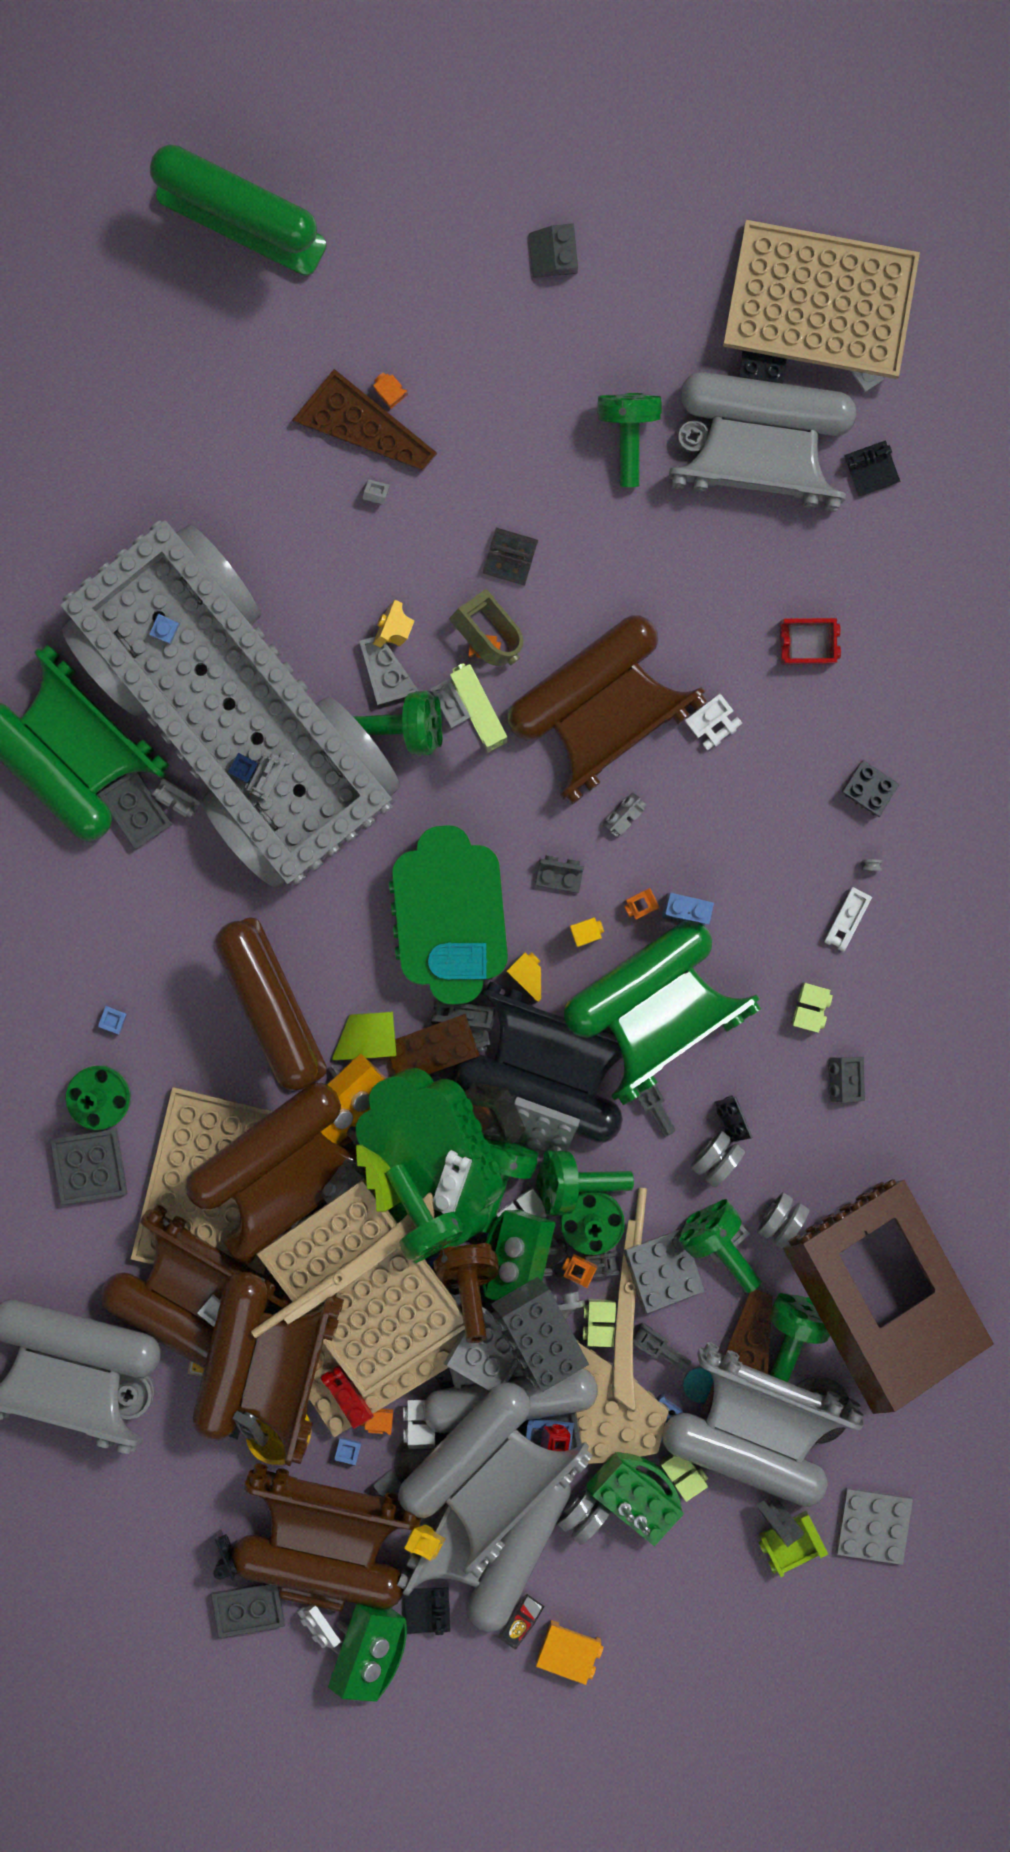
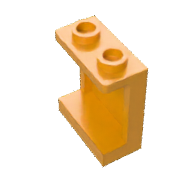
(569, 1653)

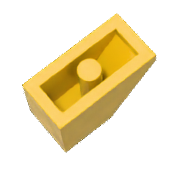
(586, 931)
(528, 974)

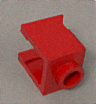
(555, 1433)

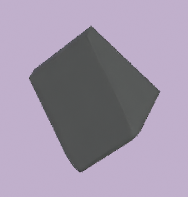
(387, 1484)

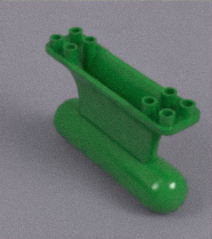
(237, 209)
(68, 749)
(656, 1005)

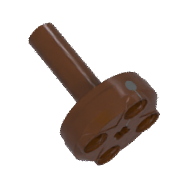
(467, 1269)

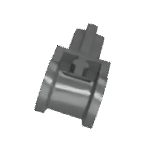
(651, 1100)
(599, 1260)
(656, 1344)

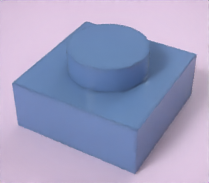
(164, 628)
(112, 1020)
(347, 1451)

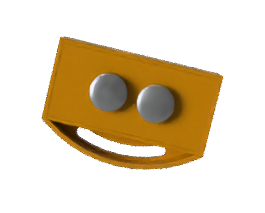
(353, 1089)

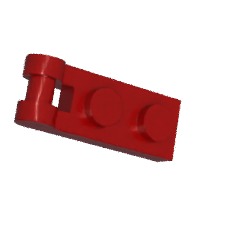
(347, 1397)

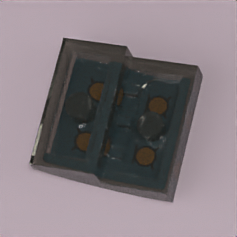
(510, 556)

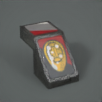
(521, 1621)

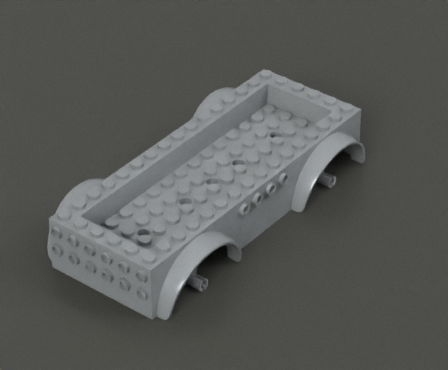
(323, 743)

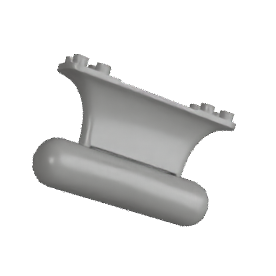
(764, 436)
(72, 1370)
(575, 1394)
(760, 1429)
(489, 1473)
(502, 1580)

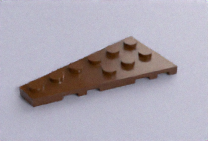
(352, 416)
(750, 1336)

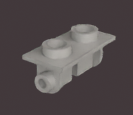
(266, 775)
(183, 801)
(617, 820)

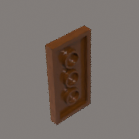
(436, 1046)

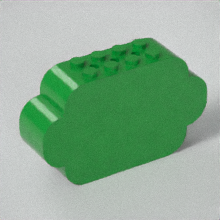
(447, 896)
(418, 1126)

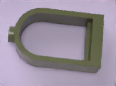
(478, 640)

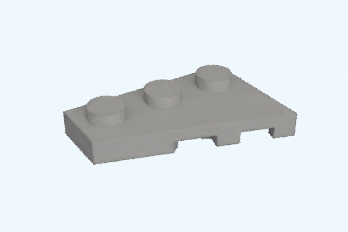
(386, 674)

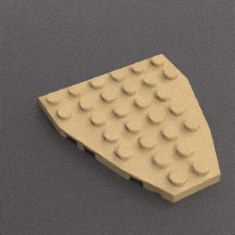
(611, 1425)

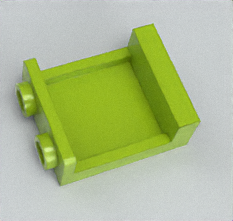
(799, 1552)

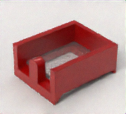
(809, 641)

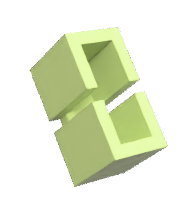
(808, 1018)
(600, 1311)
(691, 1480)

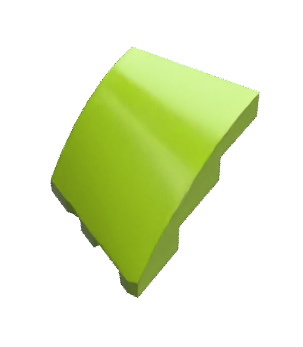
(367, 1035)
(377, 1179)

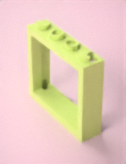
(478, 707)

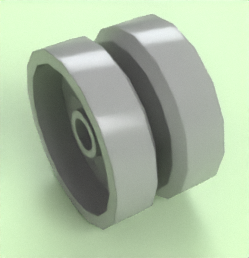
(715, 1157)
(783, 1220)
(142, 1395)
(583, 1516)

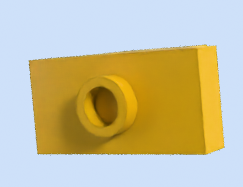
(393, 626)
(425, 1542)

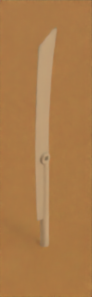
(346, 1275)
(623, 1351)

